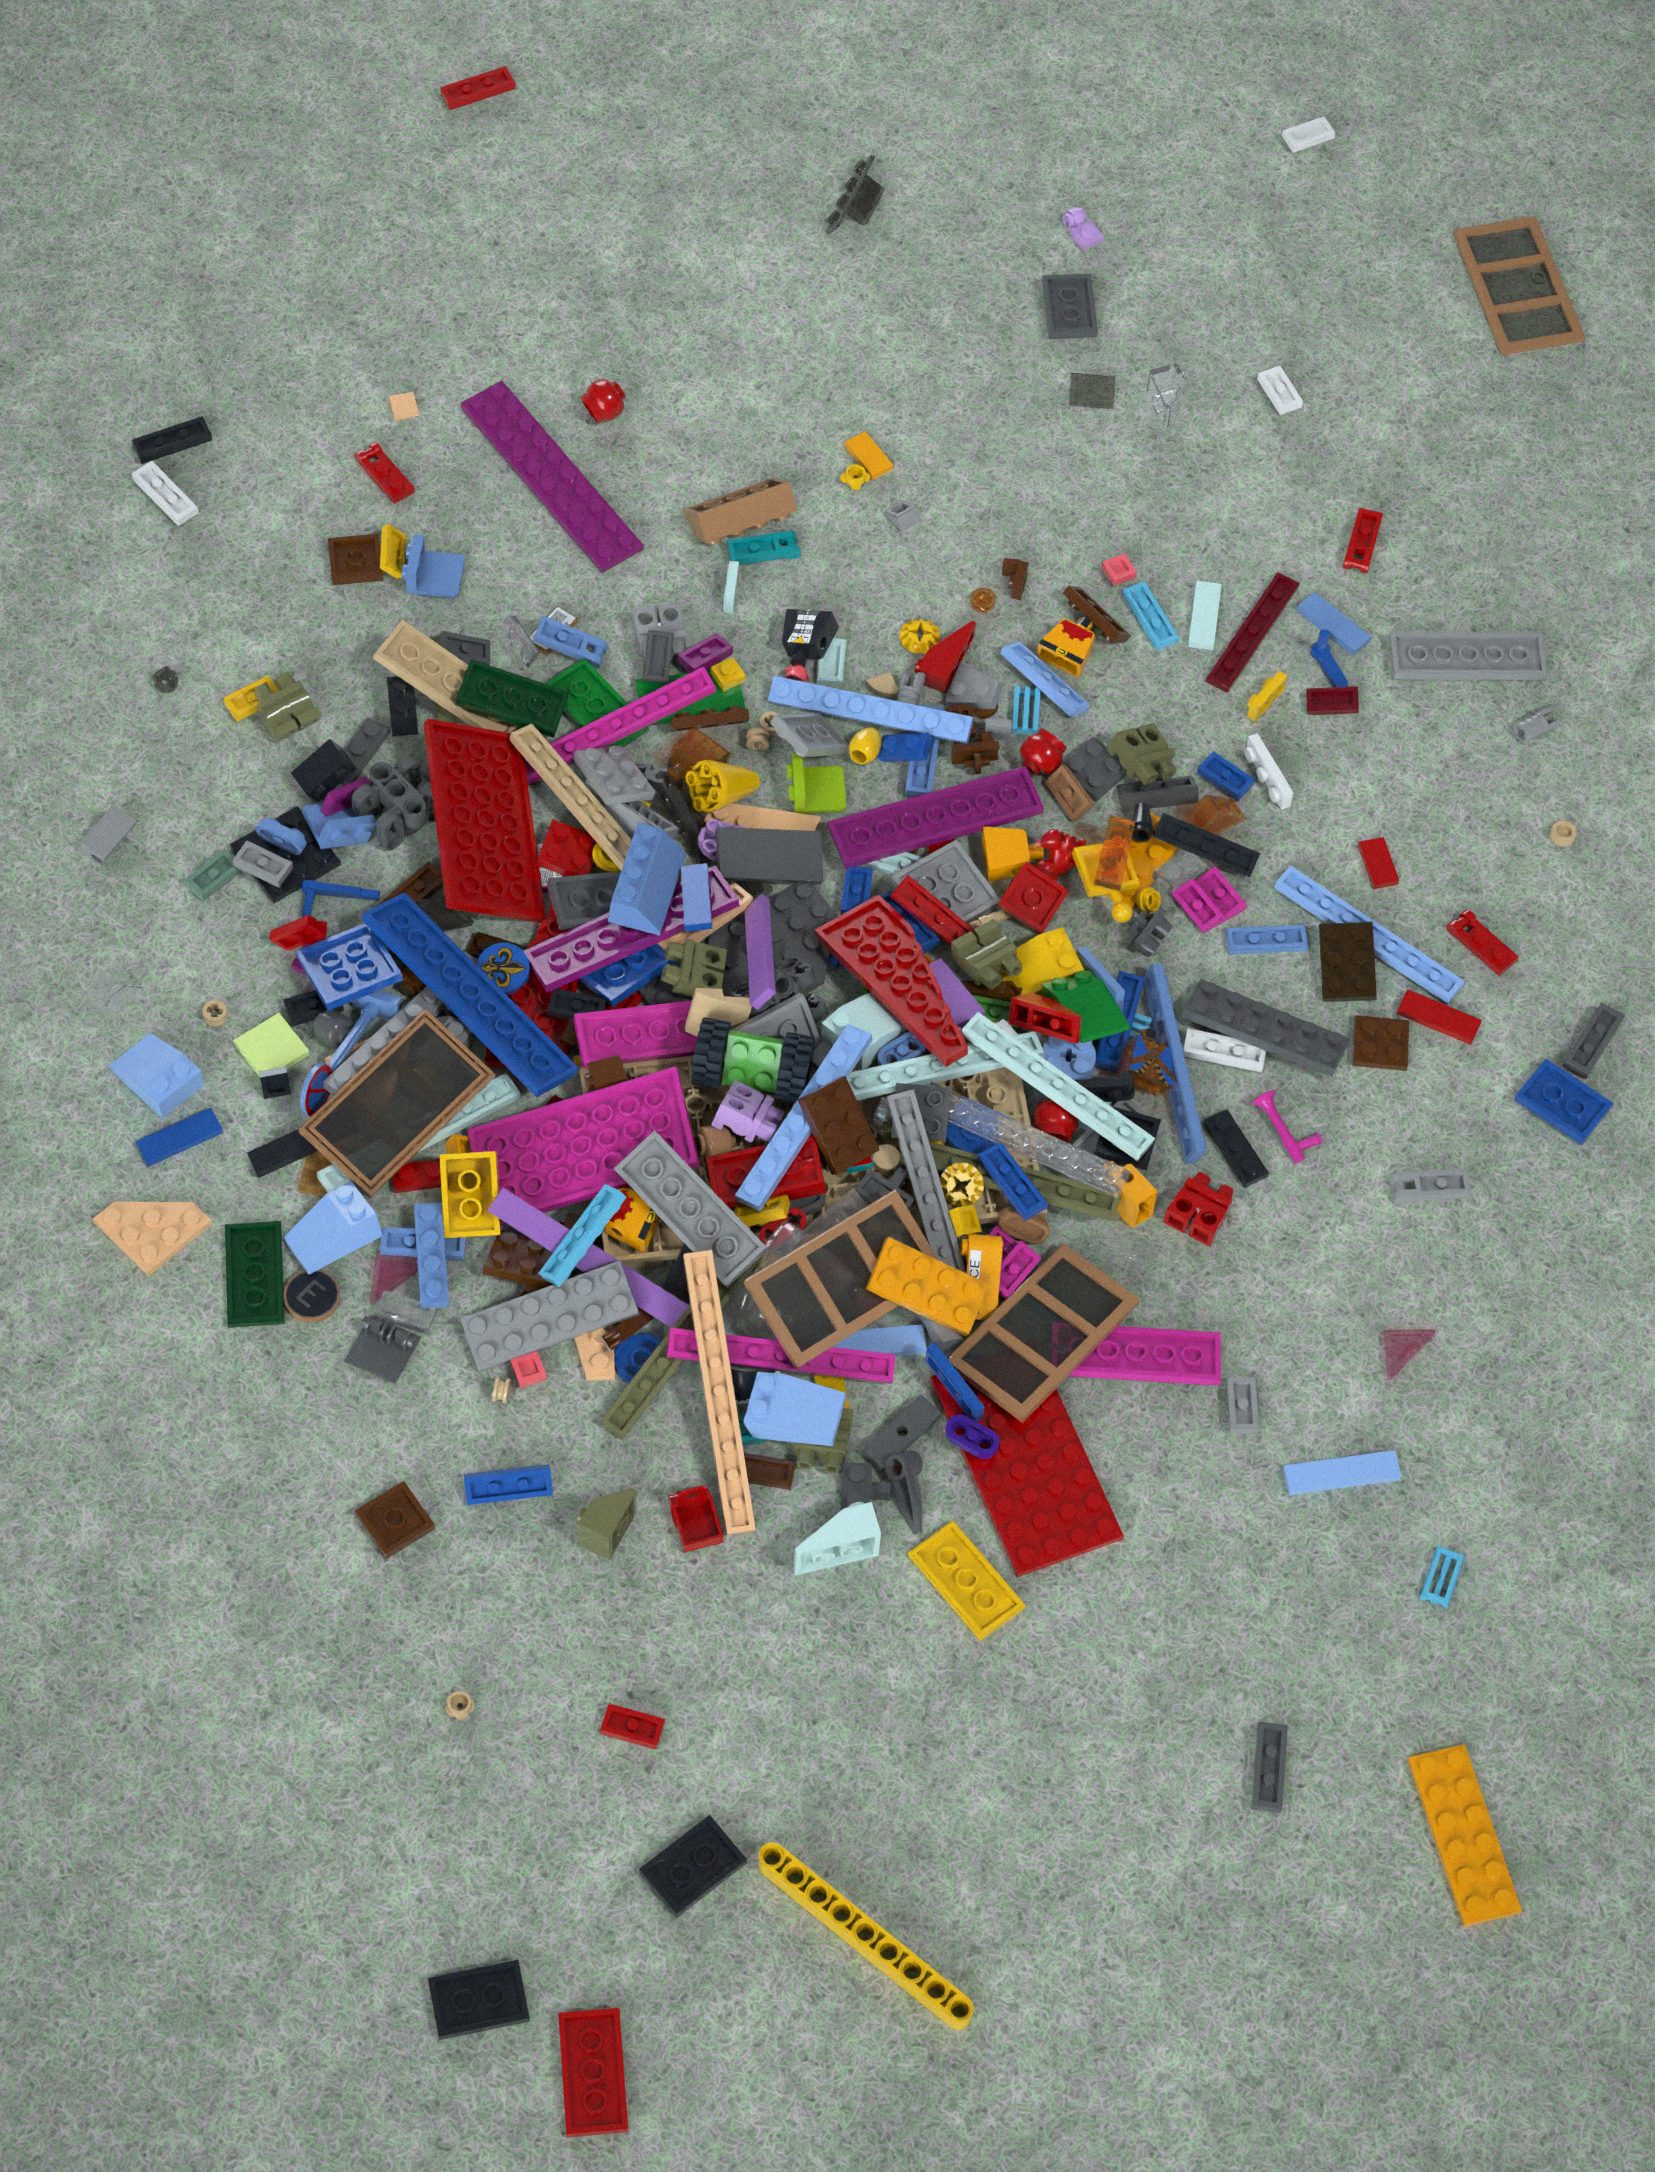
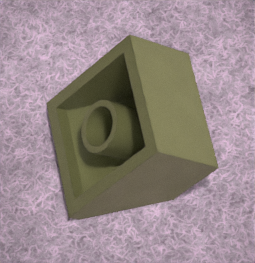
(606, 1522)

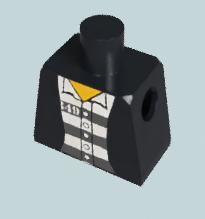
(808, 634)

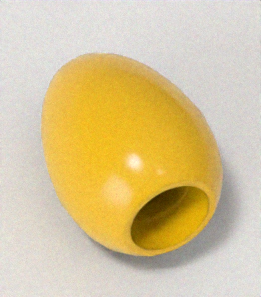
(865, 746)

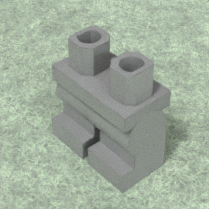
(667, 623)

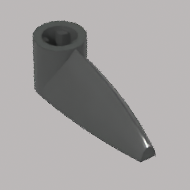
(902, 1474)

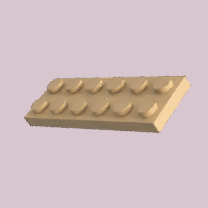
(432, 672)

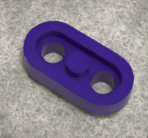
(973, 1436)

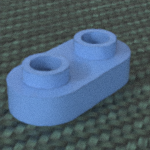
(281, 836)
(899, 1049)

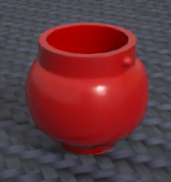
(604, 400)
(1042, 752)
(1055, 1120)

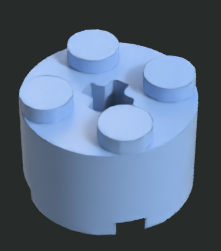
(1071, 1058)

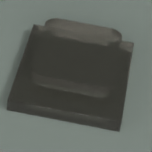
(1092, 391)
(444, 918)

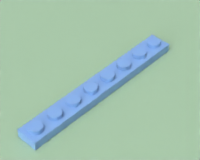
(870, 709)
(1386, 944)
(795, 1128)

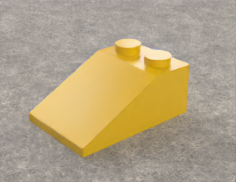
(1044, 959)
(468, 1191)

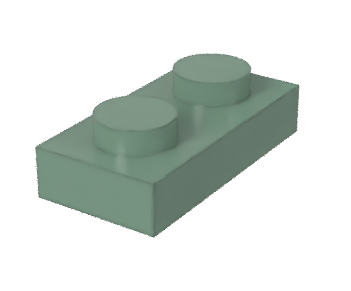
(212, 875)

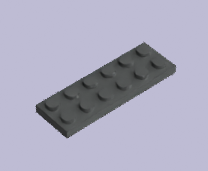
(1266, 1027)

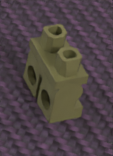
(286, 708)
(1143, 753)
(986, 955)
(696, 966)
(832, 1455)

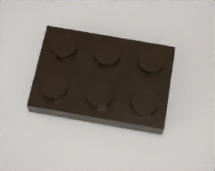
(1347, 962)

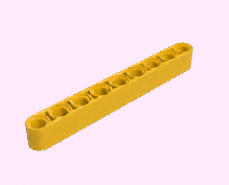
(870, 1949)

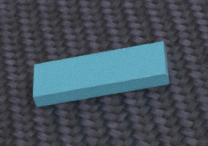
(1150, 615)

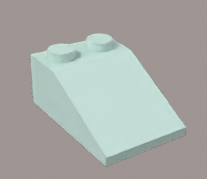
(868, 1015)
(843, 1539)

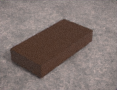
(769, 1471)

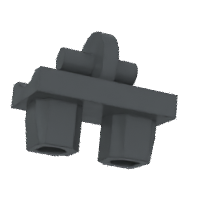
(1155, 923)

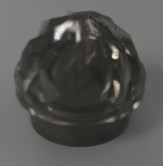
(165, 680)

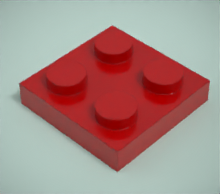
(567, 850)
(1032, 898)

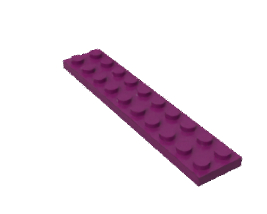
(552, 476)

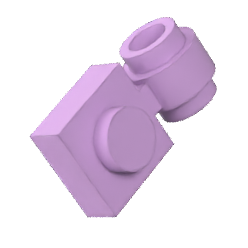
(1083, 233)

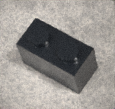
(402, 707)
(324, 770)

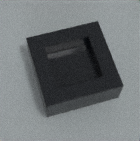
(275, 1082)

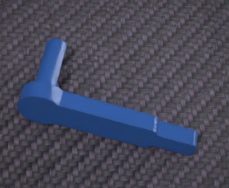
(1321, 652)
(313, 888)

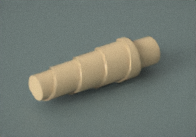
(998, 916)

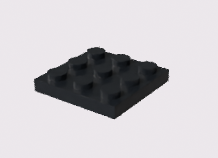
(308, 865)

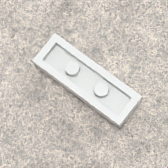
(165, 493)
(1268, 771)
(1223, 1050)

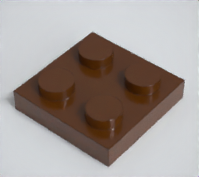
(355, 559)
(1380, 1043)
(395, 1519)

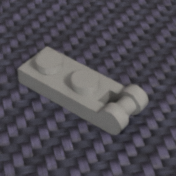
(1431, 1185)

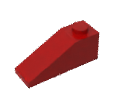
(944, 658)
(1045, 1017)

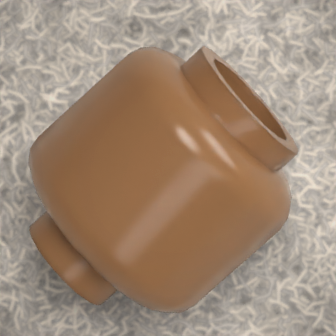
(713, 1141)

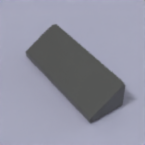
(1158, 793)

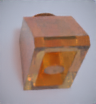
(1215, 814)

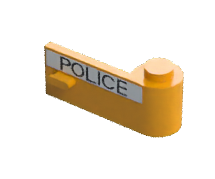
(983, 1261)

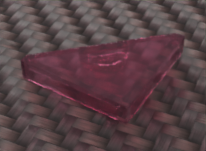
(390, 1273)
(1402, 1346)

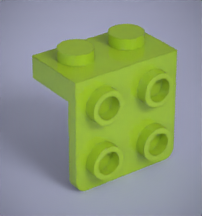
(815, 788)

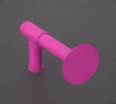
(1294, 1148)

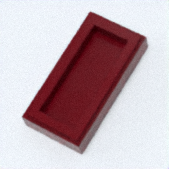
(1332, 700)

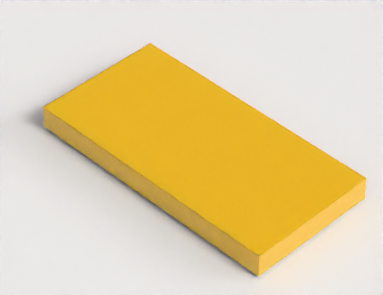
(966, 1580)

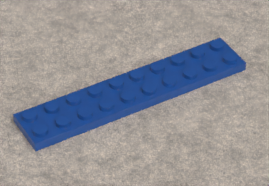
(470, 994)

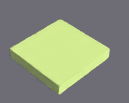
(271, 1045)

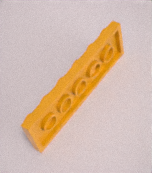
(1464, 1835)

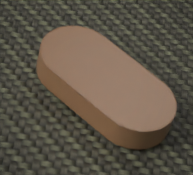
(1031, 1231)

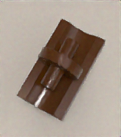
(977, 753)

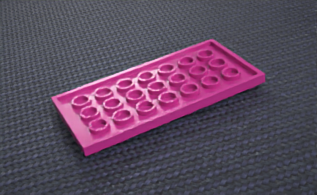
(572, 1146)

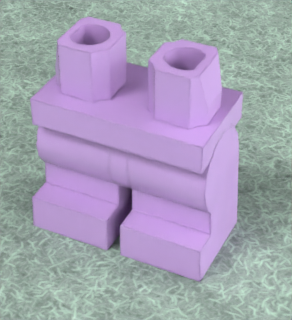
(748, 1113)

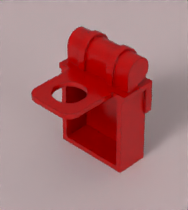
(695, 1518)

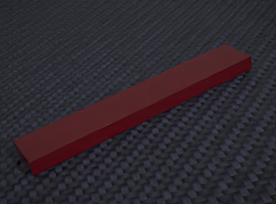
(1252, 632)

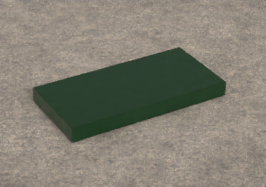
(511, 698)
(254, 1274)

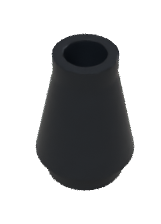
(1143, 823)

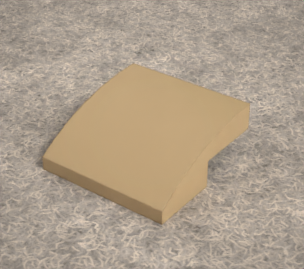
(713, 1004)

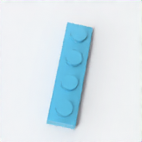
(582, 1235)

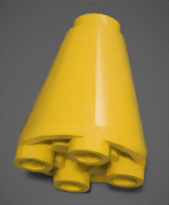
(719, 784)

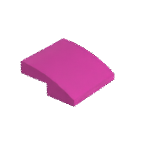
(1209, 900)
(1015, 1264)

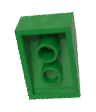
(1090, 999)

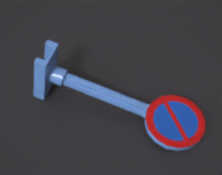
(372, 1005)

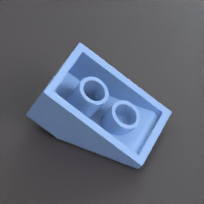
(158, 1074)
(333, 1228)
(793, 1410)

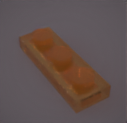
(1114, 853)

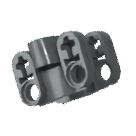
(399, 796)
(790, 976)

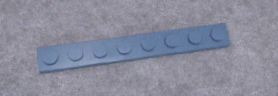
(1181, 1094)

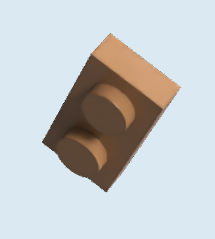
(1069, 793)

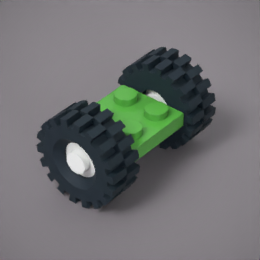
(752, 1060)

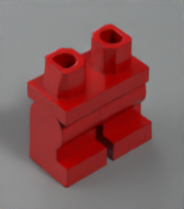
(1203, 1204)

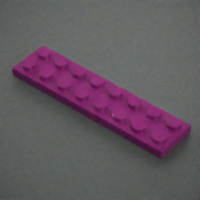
(935, 817)
(603, 942)

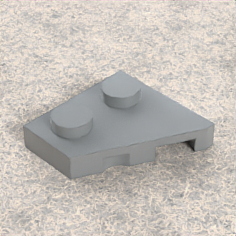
(973, 689)

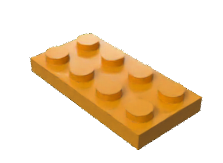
(1145, 859)
(927, 1286)

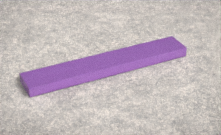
(759, 952)

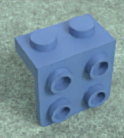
(431, 571)
(340, 828)

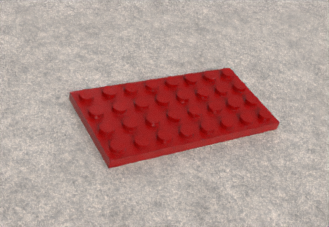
(483, 822)
(1037, 1484)

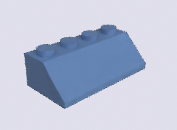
(647, 880)

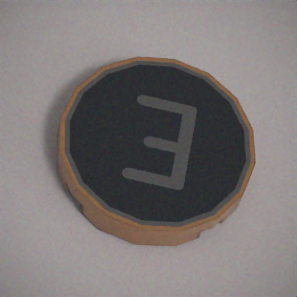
(312, 1296)

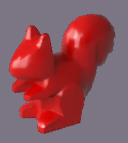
(1060, 853)

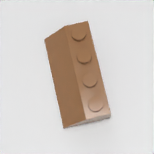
(741, 510)

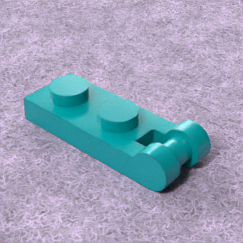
(764, 547)

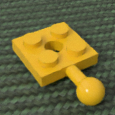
(1087, 863)

